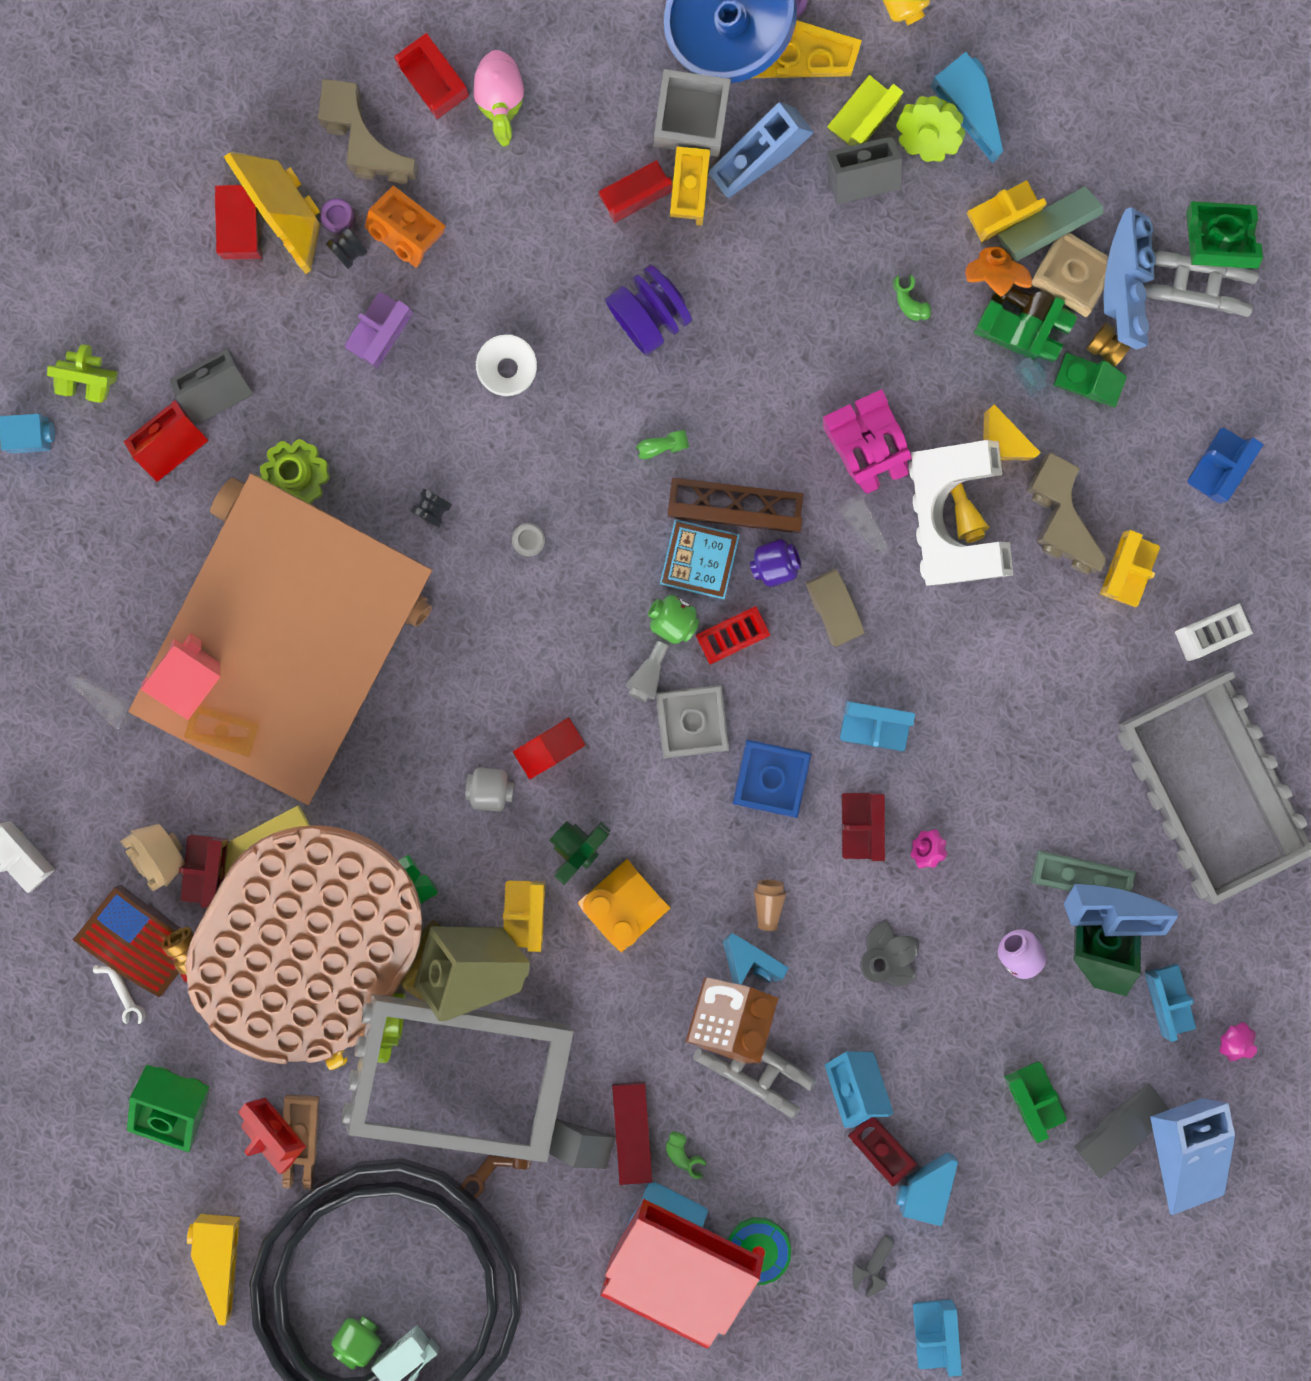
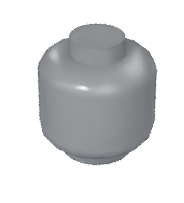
(489, 789)

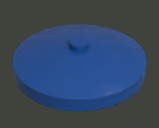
(729, 35)

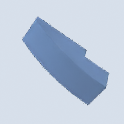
(1118, 911)

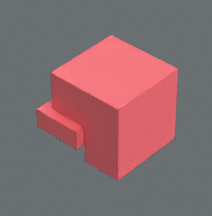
(183, 677)

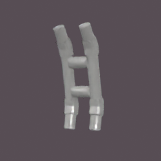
(1209, 299)
(762, 1087)

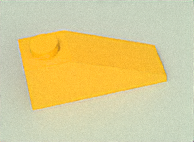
(215, 1257)

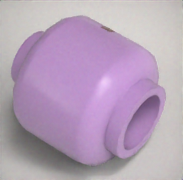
(1022, 954)

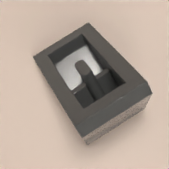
(580, 1145)

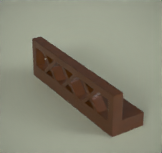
(735, 517)

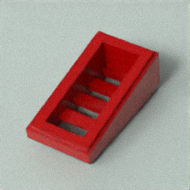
(758, 623)

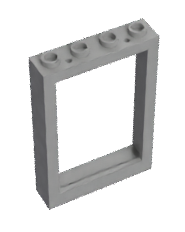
(368, 1049)

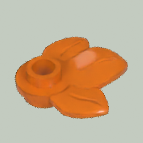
(998, 271)

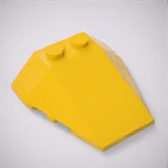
(280, 203)

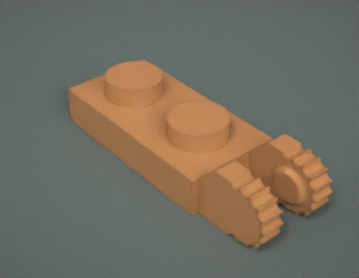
(302, 1116)

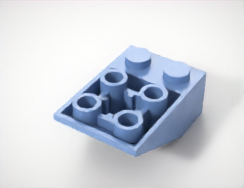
(1194, 1152)

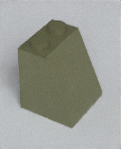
(469, 969)

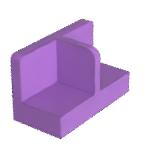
(378, 329)

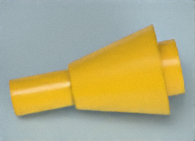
(968, 519)

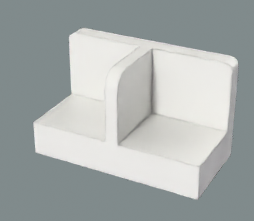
(22, 858)

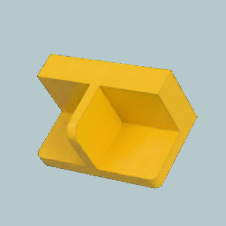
(690, 183)
(1005, 210)
(1130, 569)
(525, 913)

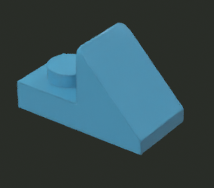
(743, 956)

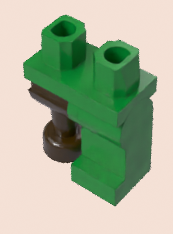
(1029, 330)

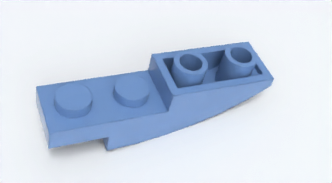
(1128, 267)

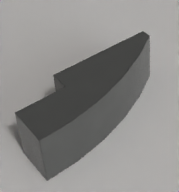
(1120, 1131)

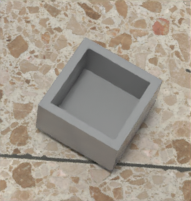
(691, 111)

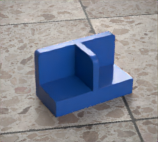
(1224, 465)

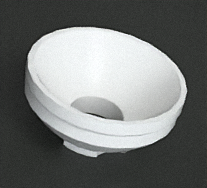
(503, 348)

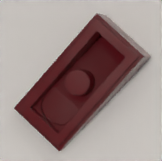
(883, 1151)

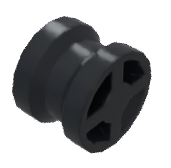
(346, 247)
(431, 507)

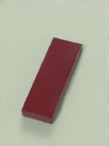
(632, 1133)

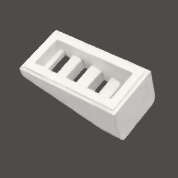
(1193, 639)

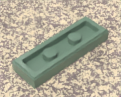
(1050, 223)
(1064, 872)

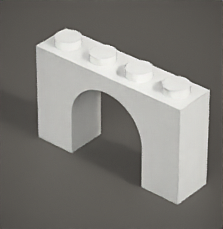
(934, 476)

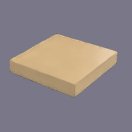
(1073, 273)

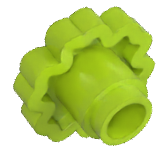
(931, 128)
(296, 469)

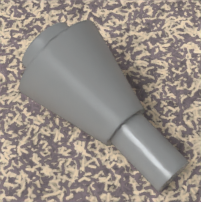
(645, 679)

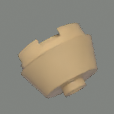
(154, 854)

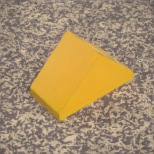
(1012, 442)

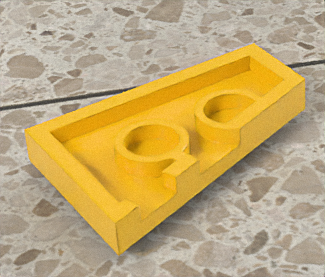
(815, 54)

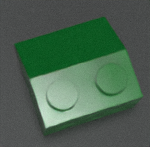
(167, 1107)

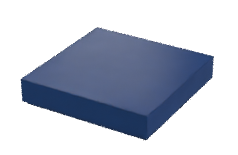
(771, 778)

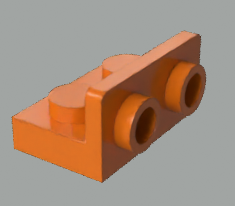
(403, 226)

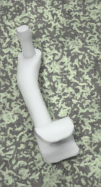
(123, 993)

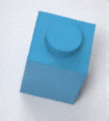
(26, 433)

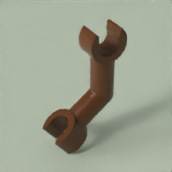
(489, 1165)

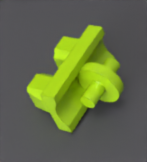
(68, 374)

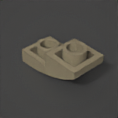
(835, 607)

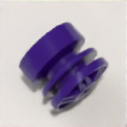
(649, 309)

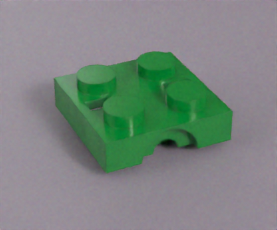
(1223, 228)

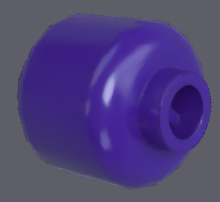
(776, 563)

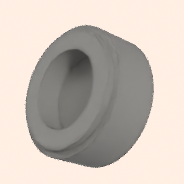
(528, 539)

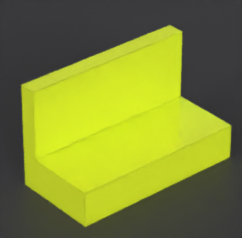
(865, 111)

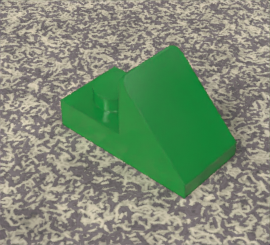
(1091, 380)

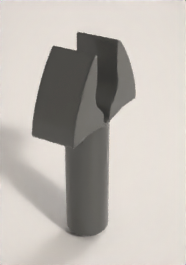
(873, 1267)

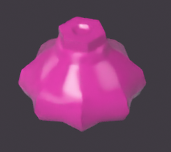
(928, 849)
(1238, 1042)

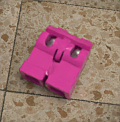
(864, 440)

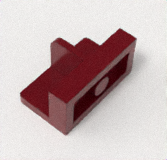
(863, 826)
(203, 868)

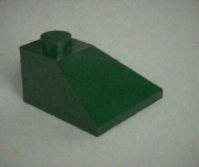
(1107, 961)

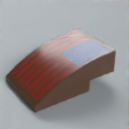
(129, 940)

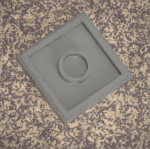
(692, 721)

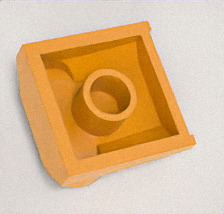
(623, 906)

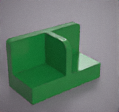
(1036, 1100)

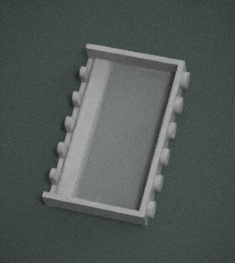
(1216, 789)

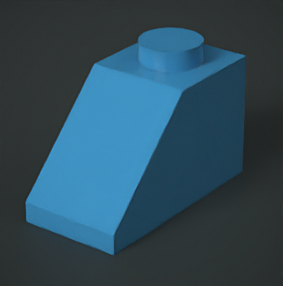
(928, 1191)

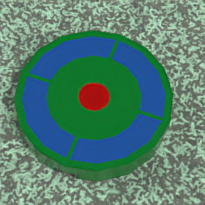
(766, 1240)

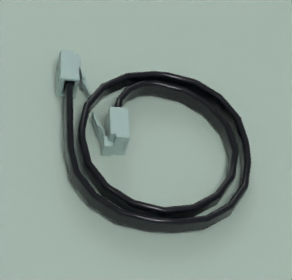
(414, 1347)

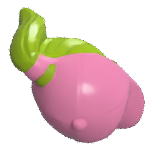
(499, 92)

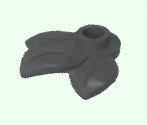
(894, 954)

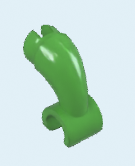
(910, 307)
(653, 446)
(676, 1152)

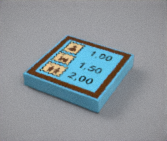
(699, 559)

